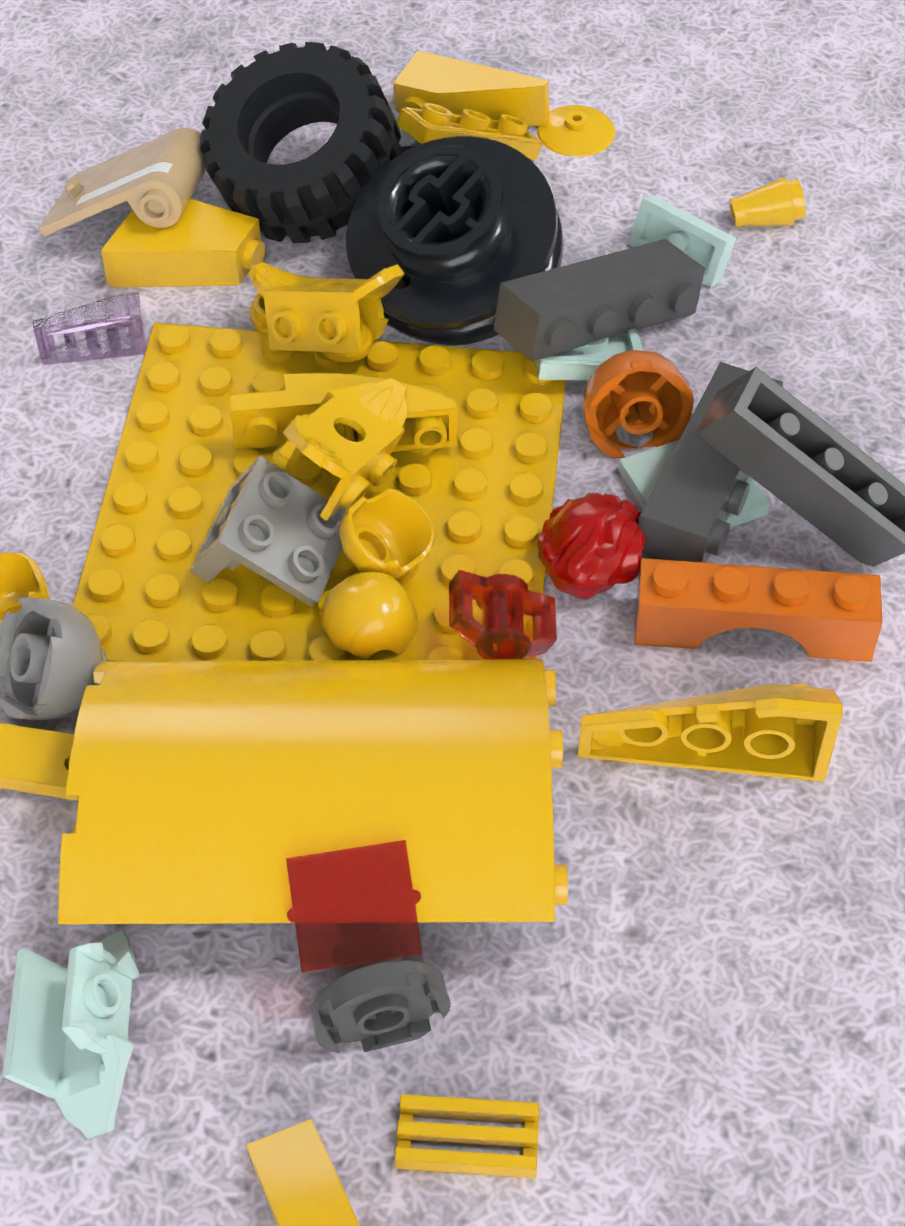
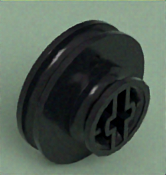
(457, 225)

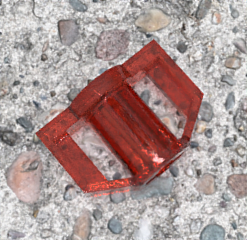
(503, 606)

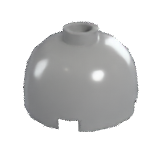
(46, 659)

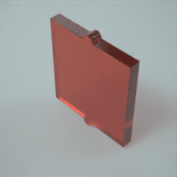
(354, 906)

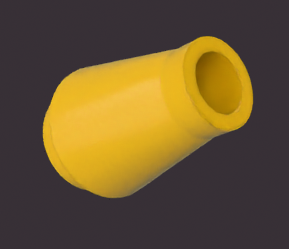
(770, 205)

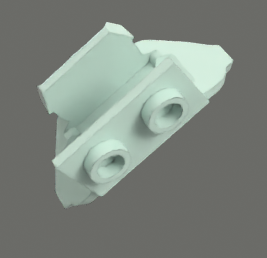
(73, 1029)

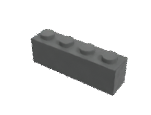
(597, 299)
(808, 466)
(695, 491)

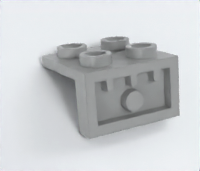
(275, 531)

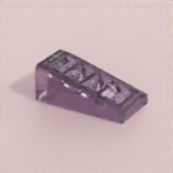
(118, 314)

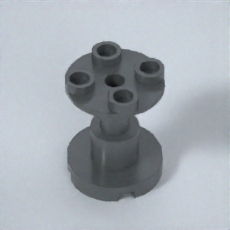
(379, 1004)

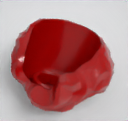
(592, 544)

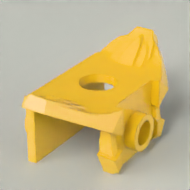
(322, 311)
(375, 412)

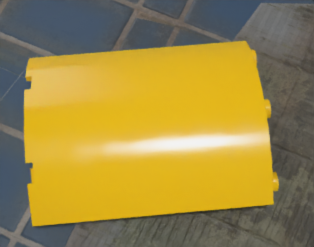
(225, 768)

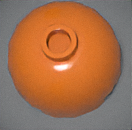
(641, 395)

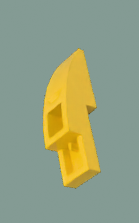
(263, 416)

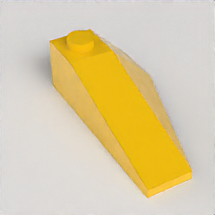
(742, 730)

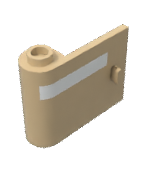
(152, 178)

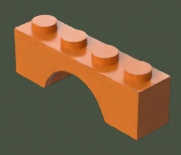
(822, 610)

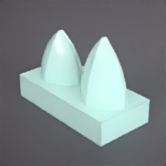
(693, 236)

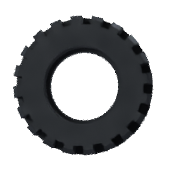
(278, 97)

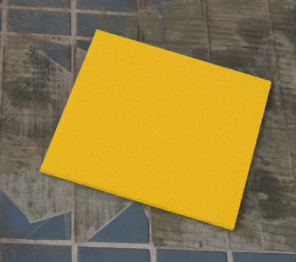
(181, 459)

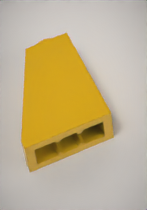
(199, 250)

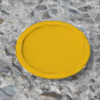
(577, 131)

